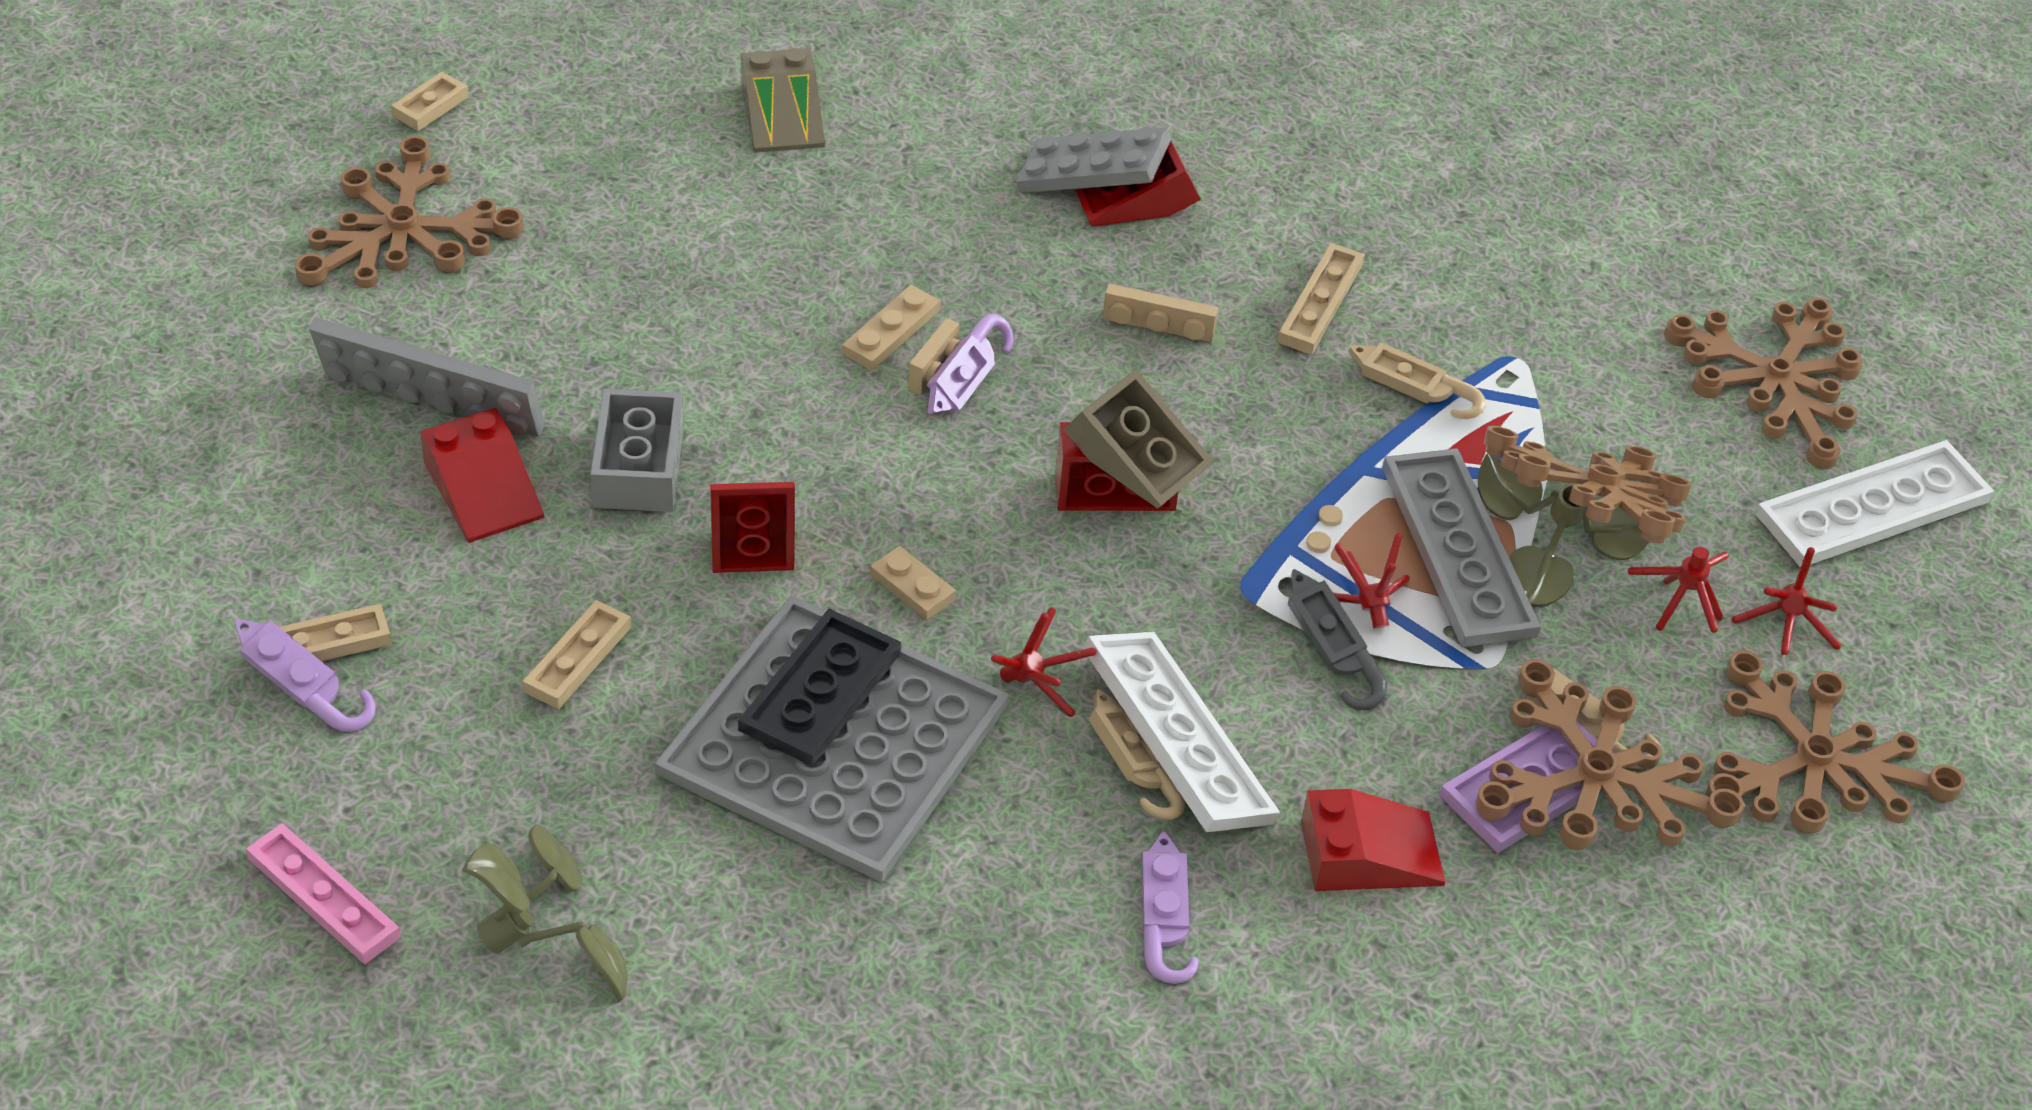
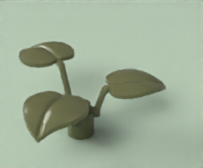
(1541, 574)
(513, 919)

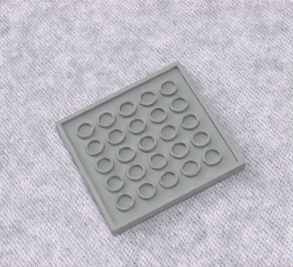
(874, 777)

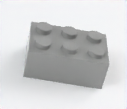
(637, 450)

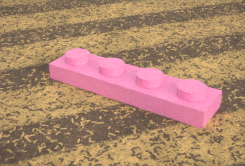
(323, 893)

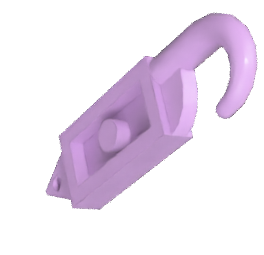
(966, 366)
(299, 673)
(1165, 907)

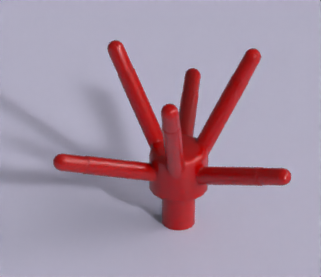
(1693, 576)
(1372, 596)
(1794, 602)
(1031, 665)

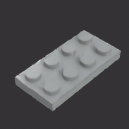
(1094, 160)

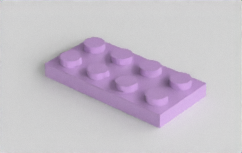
(1538, 752)

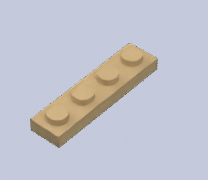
(1320, 298)

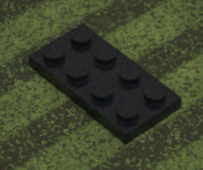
(819, 687)

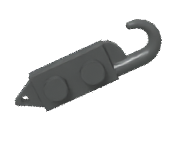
(1335, 636)

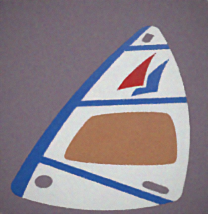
(1374, 518)

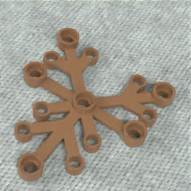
(402, 222)
(1778, 371)
(1603, 479)
(1820, 752)
(1597, 770)

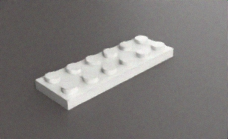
(1874, 502)
(1181, 732)

